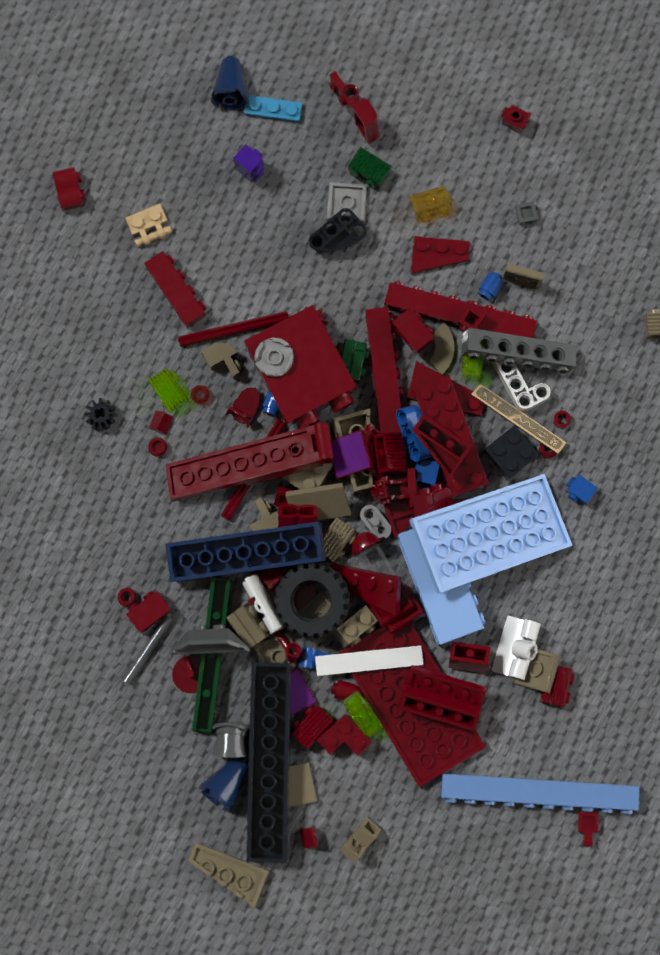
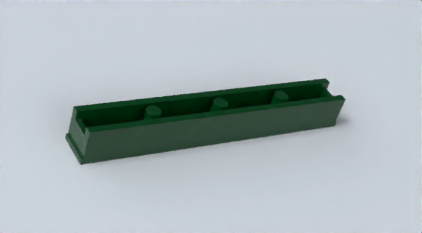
(211, 663)

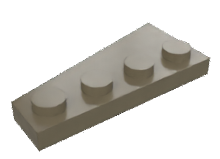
(231, 872)

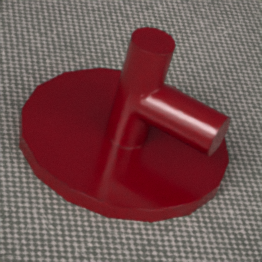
(186, 673)

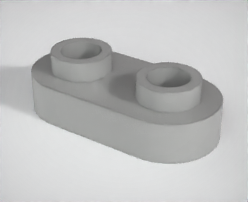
(375, 522)

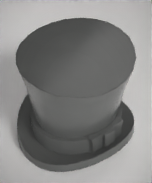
(230, 739)

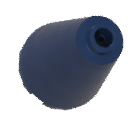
(230, 86)
(226, 783)

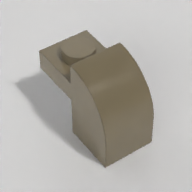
(222, 353)
(268, 520)
(360, 839)

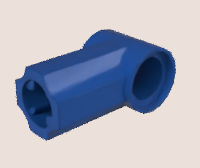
(308, 655)

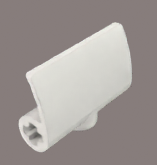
(263, 603)
(516, 647)

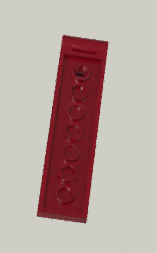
(251, 462)

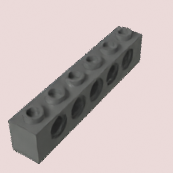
(563, 352)

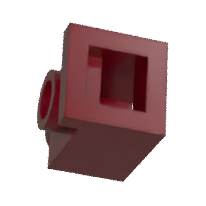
(515, 124)
(474, 313)

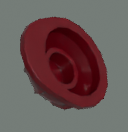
(364, 541)

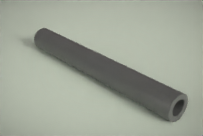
(148, 649)

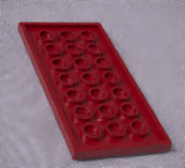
(423, 743)

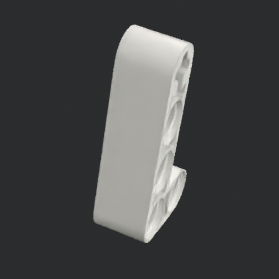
(523, 391)

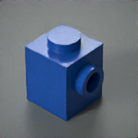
(426, 471)
(580, 489)

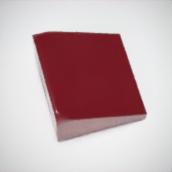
(309, 837)

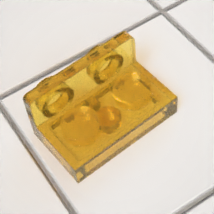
(431, 204)

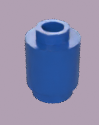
(490, 286)
(270, 406)

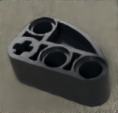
(343, 237)

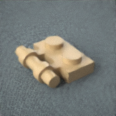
(147, 220)

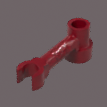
(290, 648)

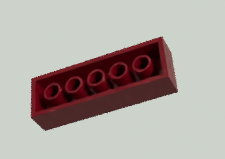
(441, 402)

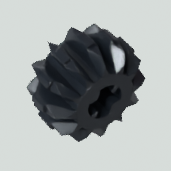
(107, 410)

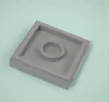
(347, 196)

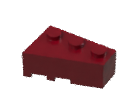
(442, 443)

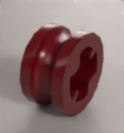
(568, 419)

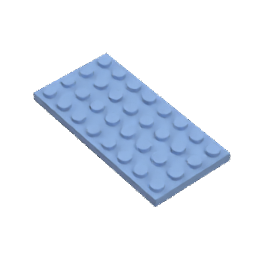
(490, 533)

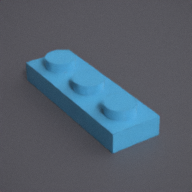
(273, 109)

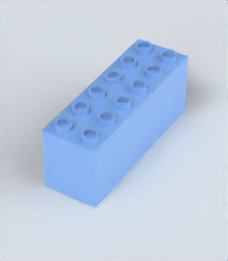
(448, 613)

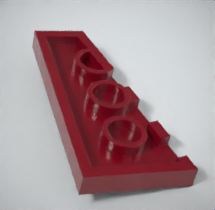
(424, 374)
(373, 587)

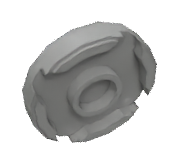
(274, 357)

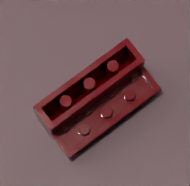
(442, 698)

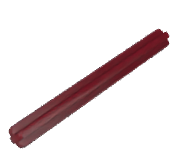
(232, 329)
(241, 490)

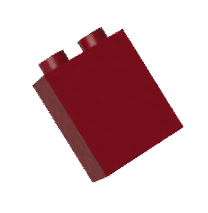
(317, 372)

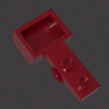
(361, 110)

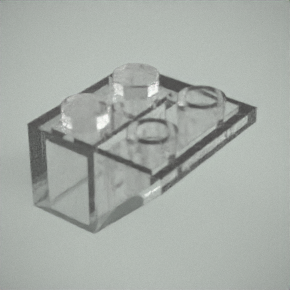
(371, 559)

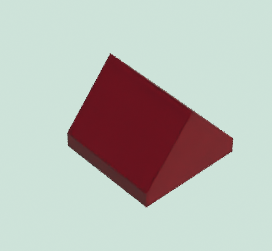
(161, 422)

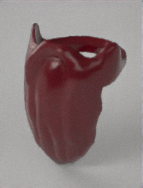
(245, 406)

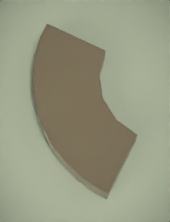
(444, 348)

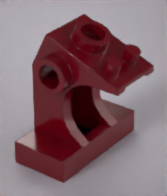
(407, 488)

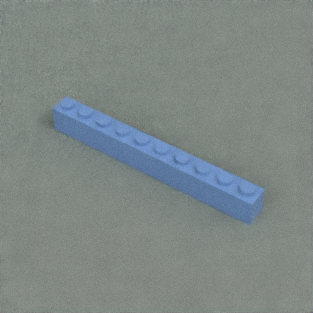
(540, 792)

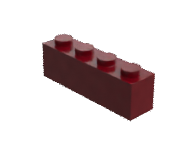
(174, 288)

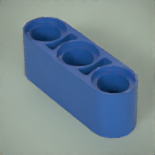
(407, 419)

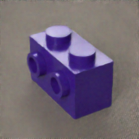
(249, 163)

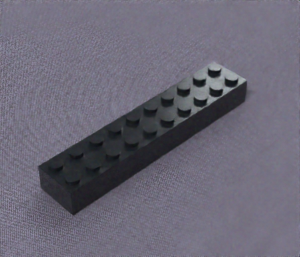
(269, 762)

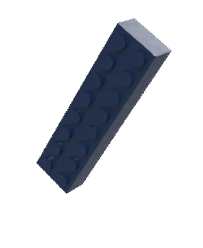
(245, 552)

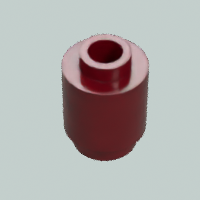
(343, 689)

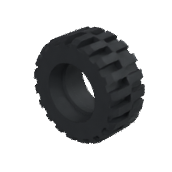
(286, 600)

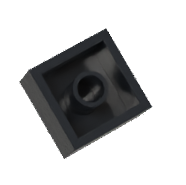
(510, 452)

